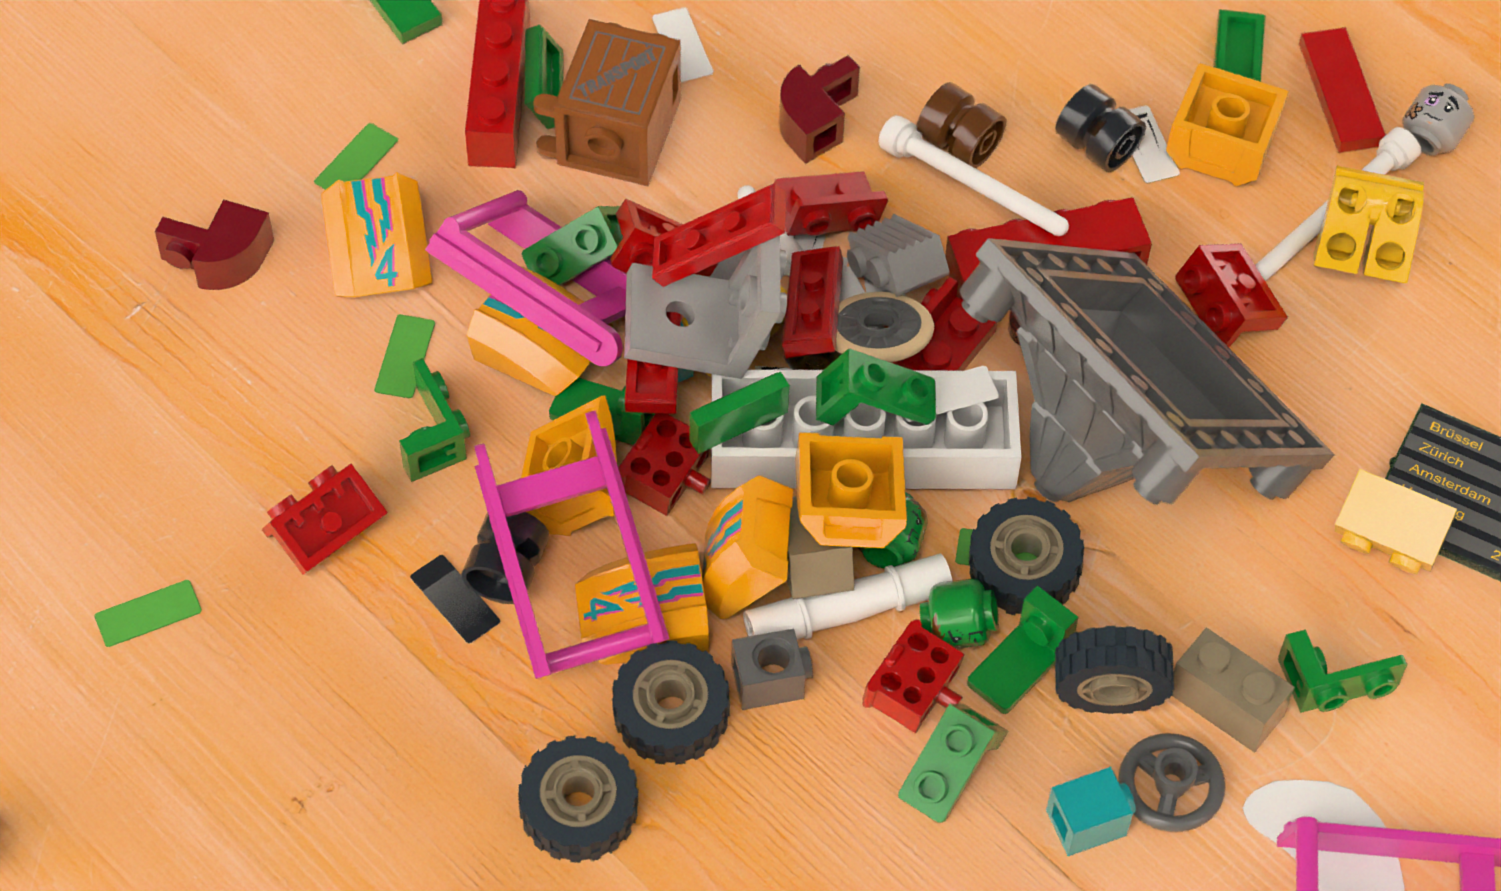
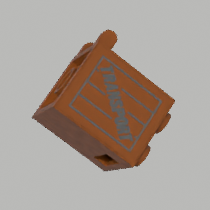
(614, 103)

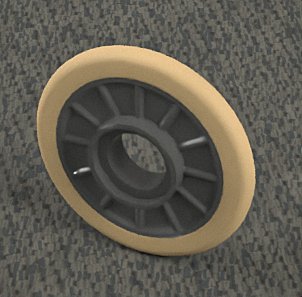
(907, 322)

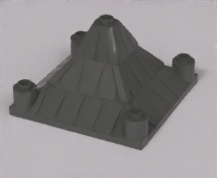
(1131, 379)

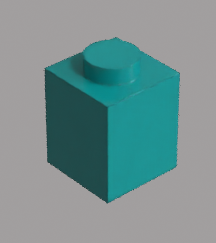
(1090, 810)

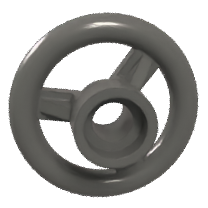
(1177, 760)

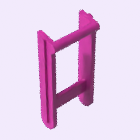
(578, 326)
(554, 487)
(1475, 854)

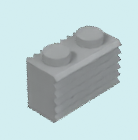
(897, 255)

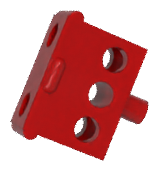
(663, 464)
(914, 677)

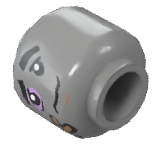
(1439, 118)

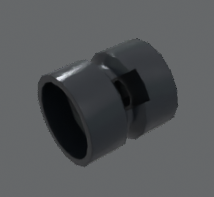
(1094, 123)
(484, 566)

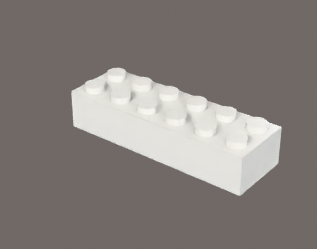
(956, 451)

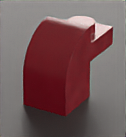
(810, 106)
(224, 252)

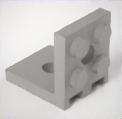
(724, 317)

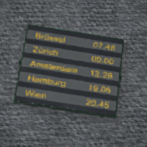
(1463, 470)

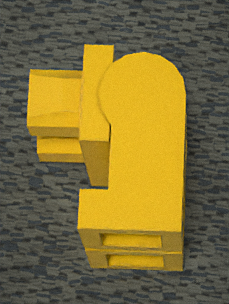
(1373, 199)

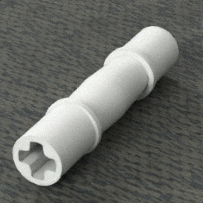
(871, 595)

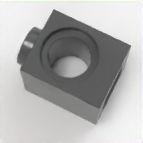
(763, 688)

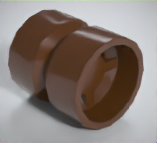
(956, 122)

